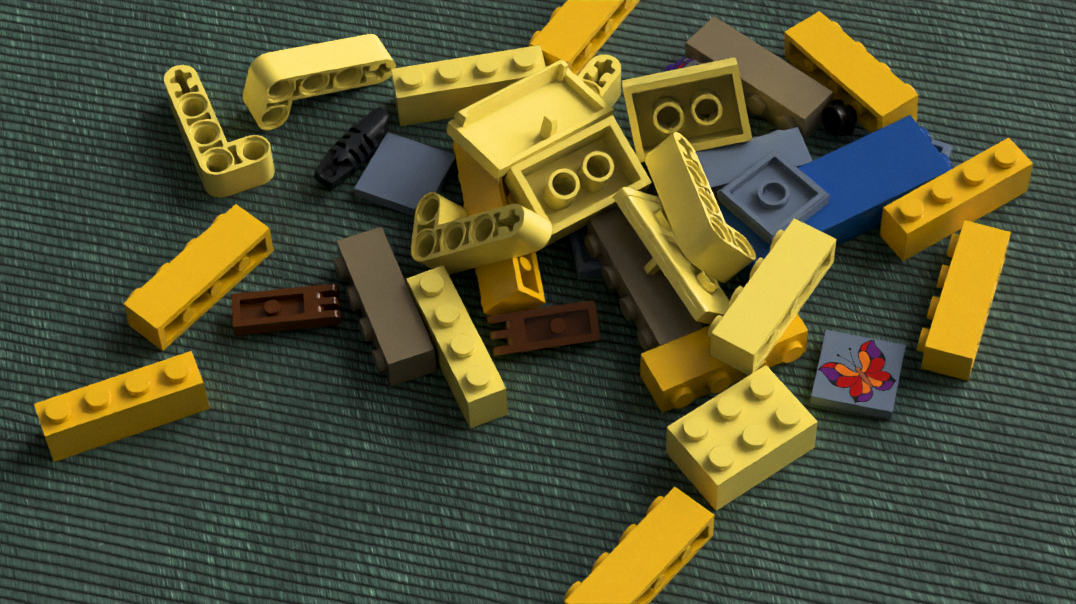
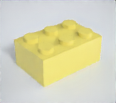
(696, 101)
(577, 177)
(741, 437)

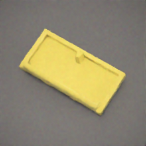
(527, 118)
(694, 287)

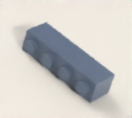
(729, 161)

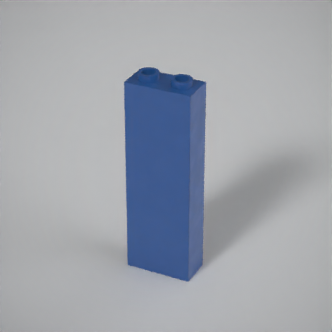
(861, 182)

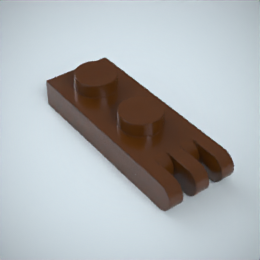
(286, 309)
(546, 327)

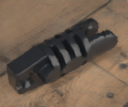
(352, 149)

